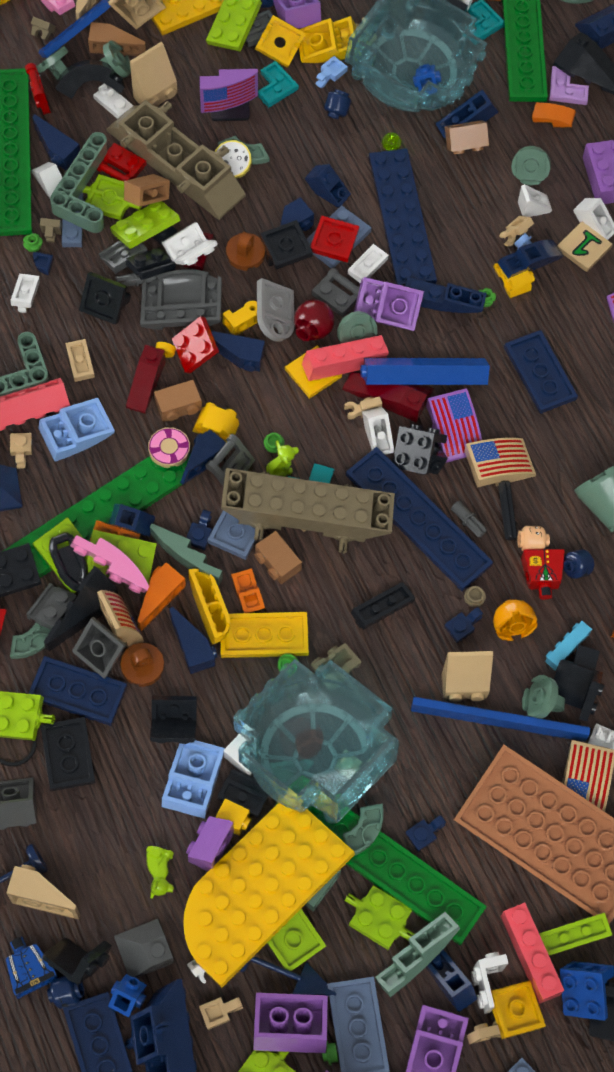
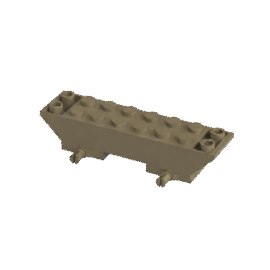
(176, 157)
(308, 505)

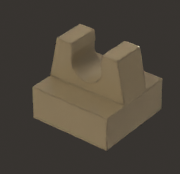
(41, 25)
(50, 228)

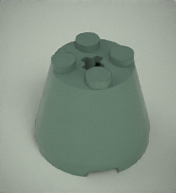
(599, 496)

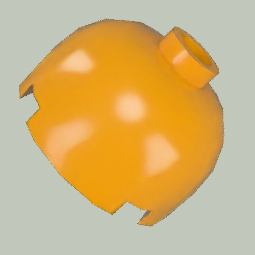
(513, 619)

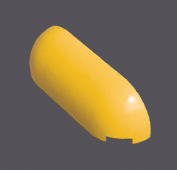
(210, 605)

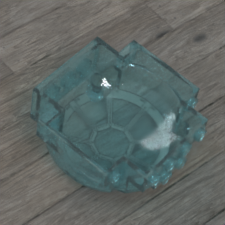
(410, 33)
(316, 739)

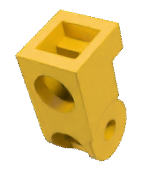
(241, 319)

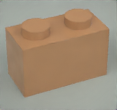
(467, 136)
(146, 190)
(178, 401)
(277, 557)

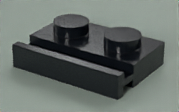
(150, 263)
(244, 792)

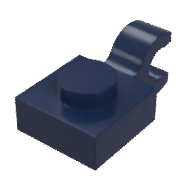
(200, 532)
(462, 626)
(423, 834)

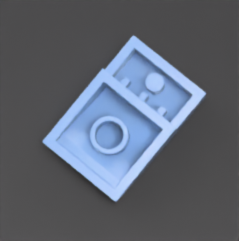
(75, 428)
(193, 778)

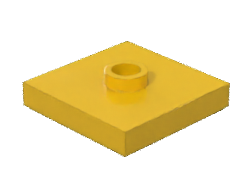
(312, 387)
(517, 1010)

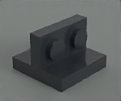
(285, 245)
(104, 298)

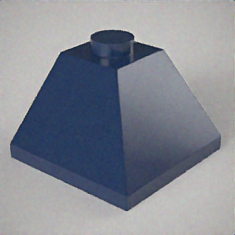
(9, 489)

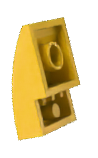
(326, 40)

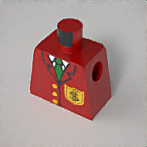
(543, 570)

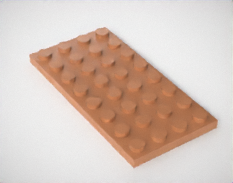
(545, 830)

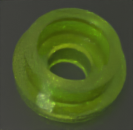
(391, 138)

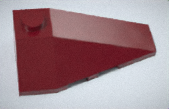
(401, 399)

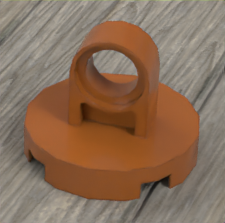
(245, 251)
(142, 664)

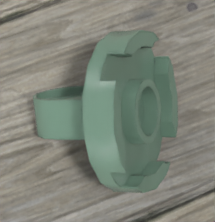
(115, 59)
(54, 63)
(531, 165)
(356, 326)
(542, 697)

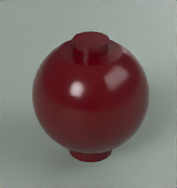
(313, 320)

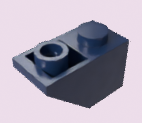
(327, 184)
(298, 211)
(131, 519)

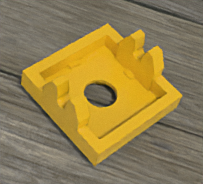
(279, 28)

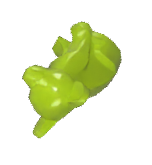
(281, 465)
(157, 861)

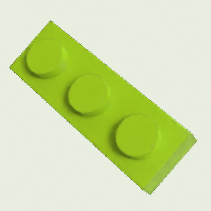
(576, 934)

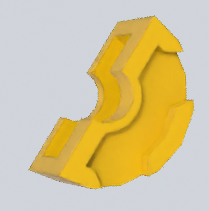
(518, 284)
(218, 420)

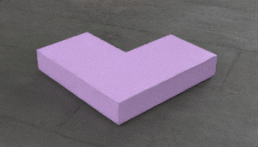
(563, 91)

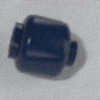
(337, 104)
(578, 564)
(64, 992)

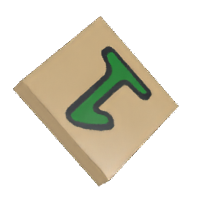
(584, 246)

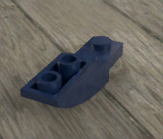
(530, 257)
(449, 298)

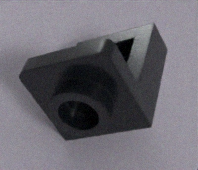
(438, 460)

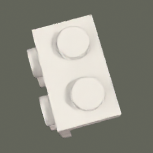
(188, 245)
(491, 964)

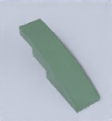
(181, 551)
(414, 958)

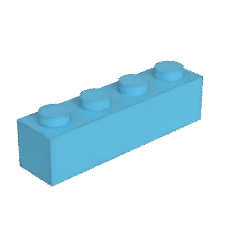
(568, 645)

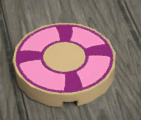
(169, 447)

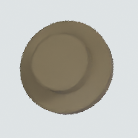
(474, 596)

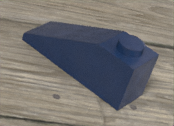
(474, 109)
(59, 147)
(241, 351)
(205, 449)
(194, 644)
(452, 981)

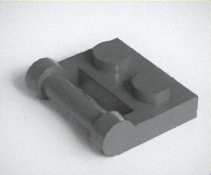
(332, 295)
(240, 459)

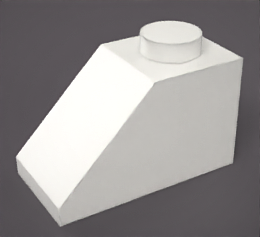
(595, 215)
(378, 429)

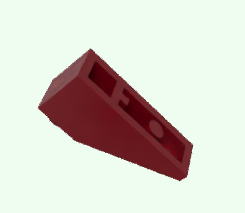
(146, 378)

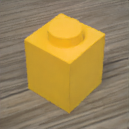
(236, 814)

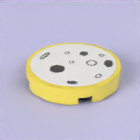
(238, 157)

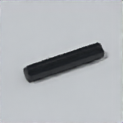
(507, 510)

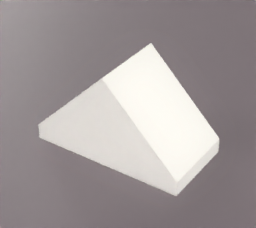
(48, 177)
(533, 202)
(231, 754)

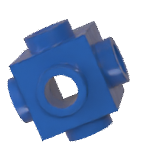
(425, 73)
(127, 995)

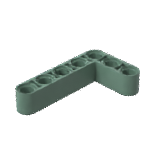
(93, 149)
(33, 370)

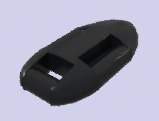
(69, 565)

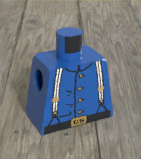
(27, 968)

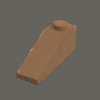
(102, 33)

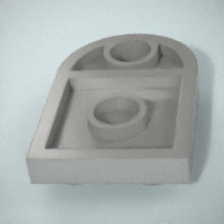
(275, 309)

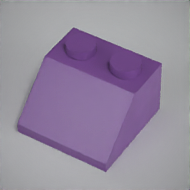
(298, 12)
(211, 842)

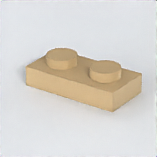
(80, 360)

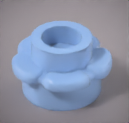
(523, 240)

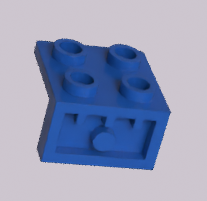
(585, 989)

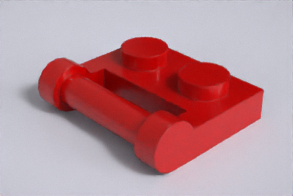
(37, 88)
(124, 161)

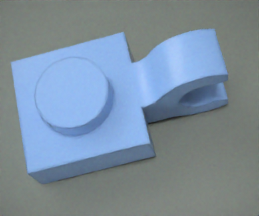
(331, 69)

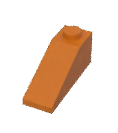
(163, 588)

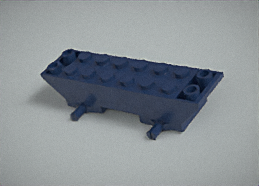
(162, 1032)

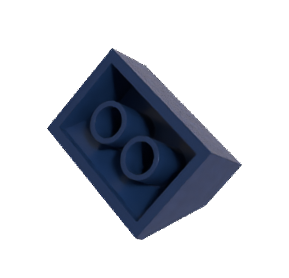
(599, 27)

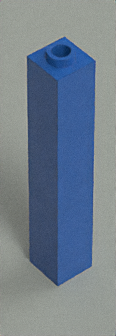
(425, 371)

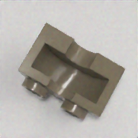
(342, 656)

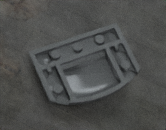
(180, 299)

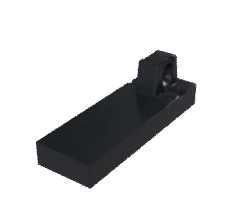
(382, 605)

